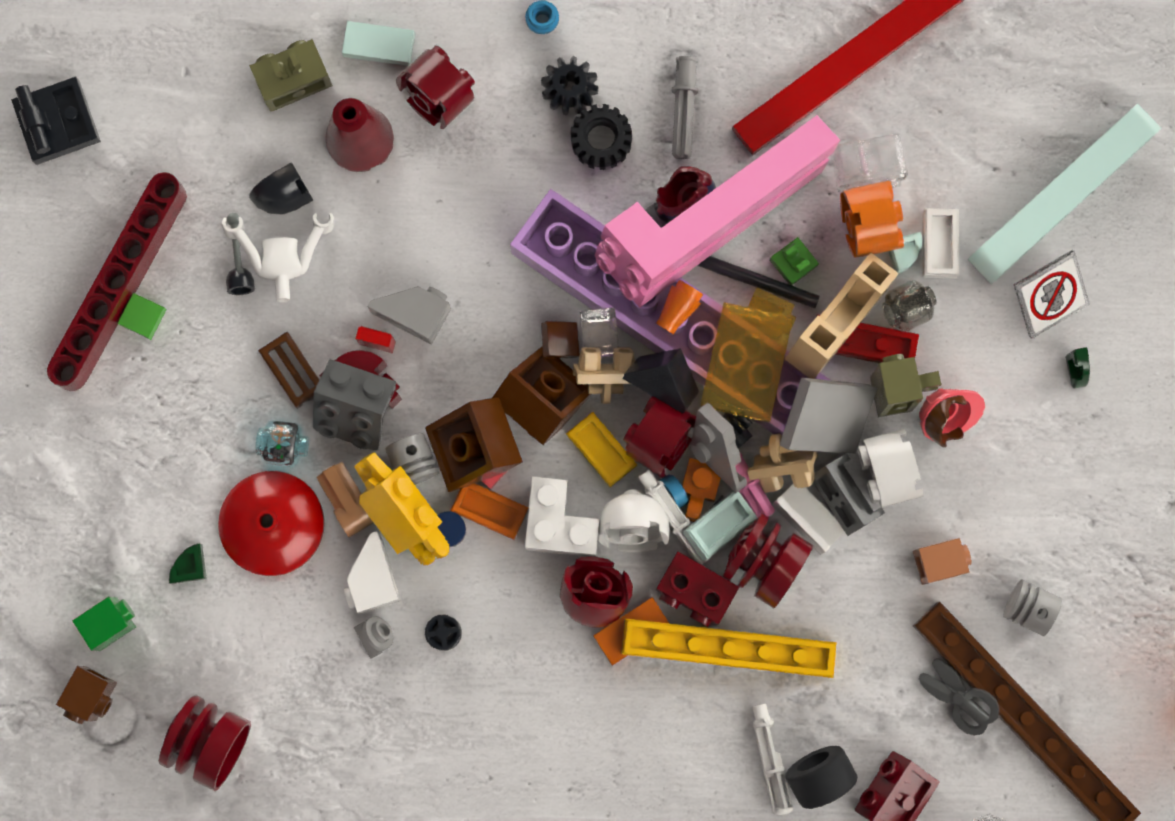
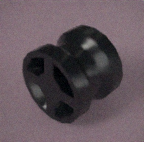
(436, 627)

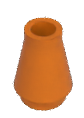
(679, 305)

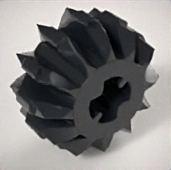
(558, 80)

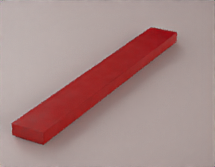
(838, 71)

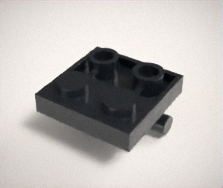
(55, 120)

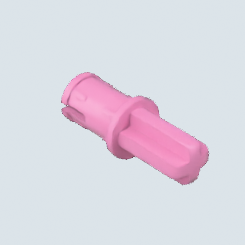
(753, 492)

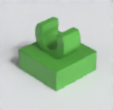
(794, 261)

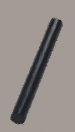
(760, 281)

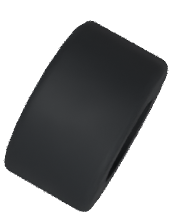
(821, 777)

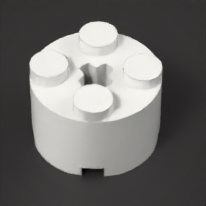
(890, 467)

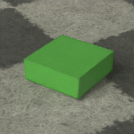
(142, 316)

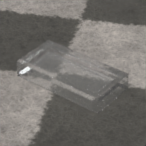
(600, 330)

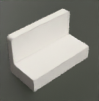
(809, 517)

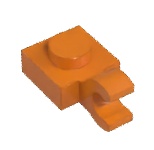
(700, 484)

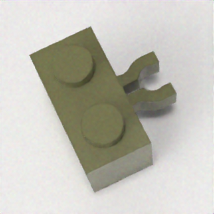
(290, 74)
(900, 385)

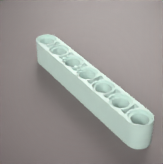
(1064, 194)

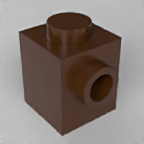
(86, 695)

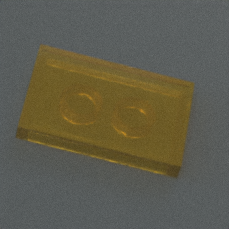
(746, 362)

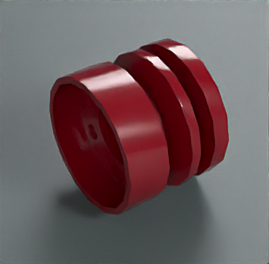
(767, 560)
(199, 740)

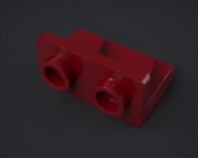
(897, 791)

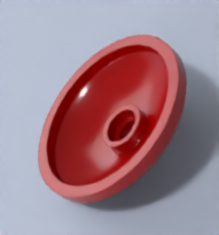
(295, 526)

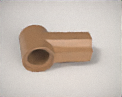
(344, 497)

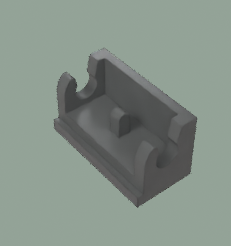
(844, 496)

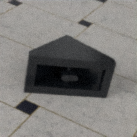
(665, 378)

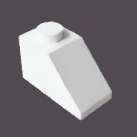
(371, 578)

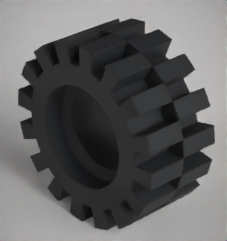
(601, 117)

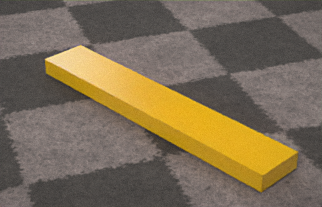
(728, 648)

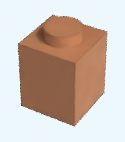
(942, 561)

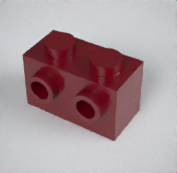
(696, 589)

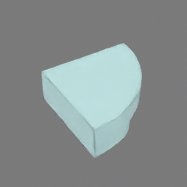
(904, 258)

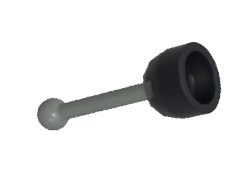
(239, 280)

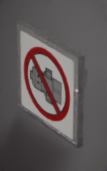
(1051, 294)

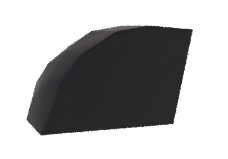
(281, 192)

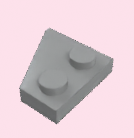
(715, 445)

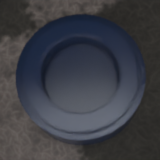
(452, 528)

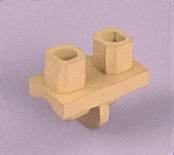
(603, 378)
(778, 461)

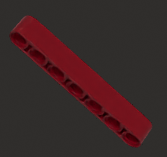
(117, 299)

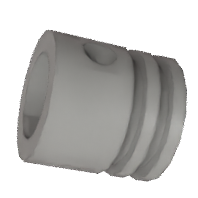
(418, 465)
(1026, 602)

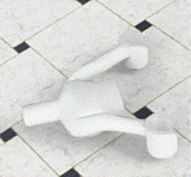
(280, 255)

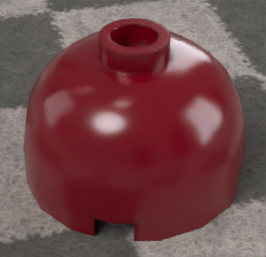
(595, 591)

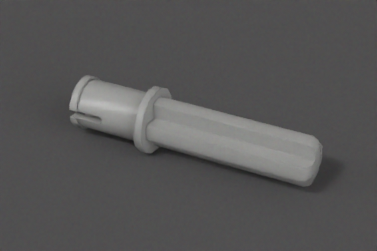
(684, 106)

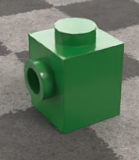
(105, 623)

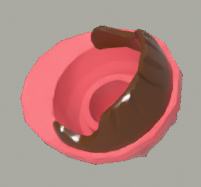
(950, 414)

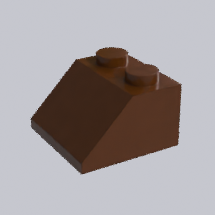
(541, 395)
(473, 443)

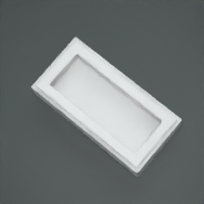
(940, 243)

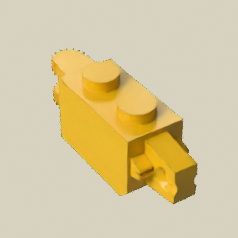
(400, 510)

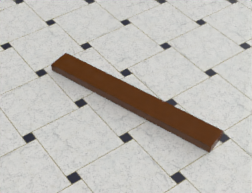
(1025, 717)

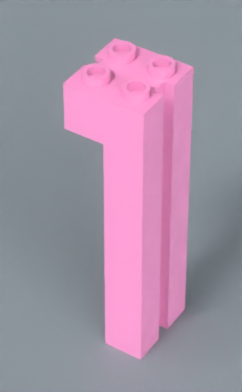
(652, 258)

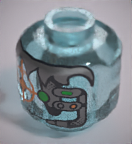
(281, 443)

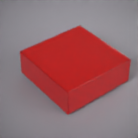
(375, 339)

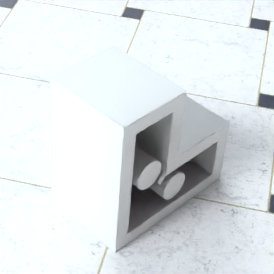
(549, 527)

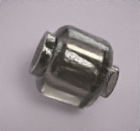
(909, 305)

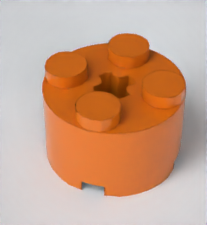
(871, 219)

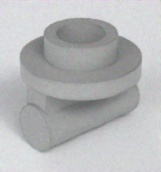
(375, 635)

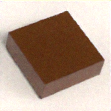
(560, 339)

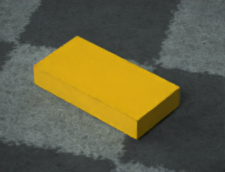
(601, 449)

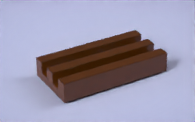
(308, 394)

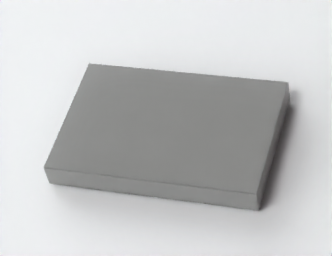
(828, 416)

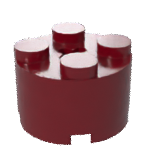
(436, 87)
(659, 437)

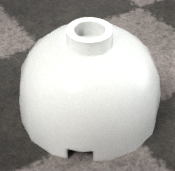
(633, 522)

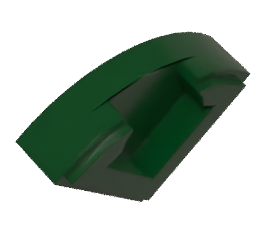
(1078, 367)
(188, 566)

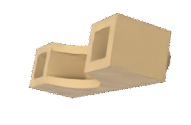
(841, 316)

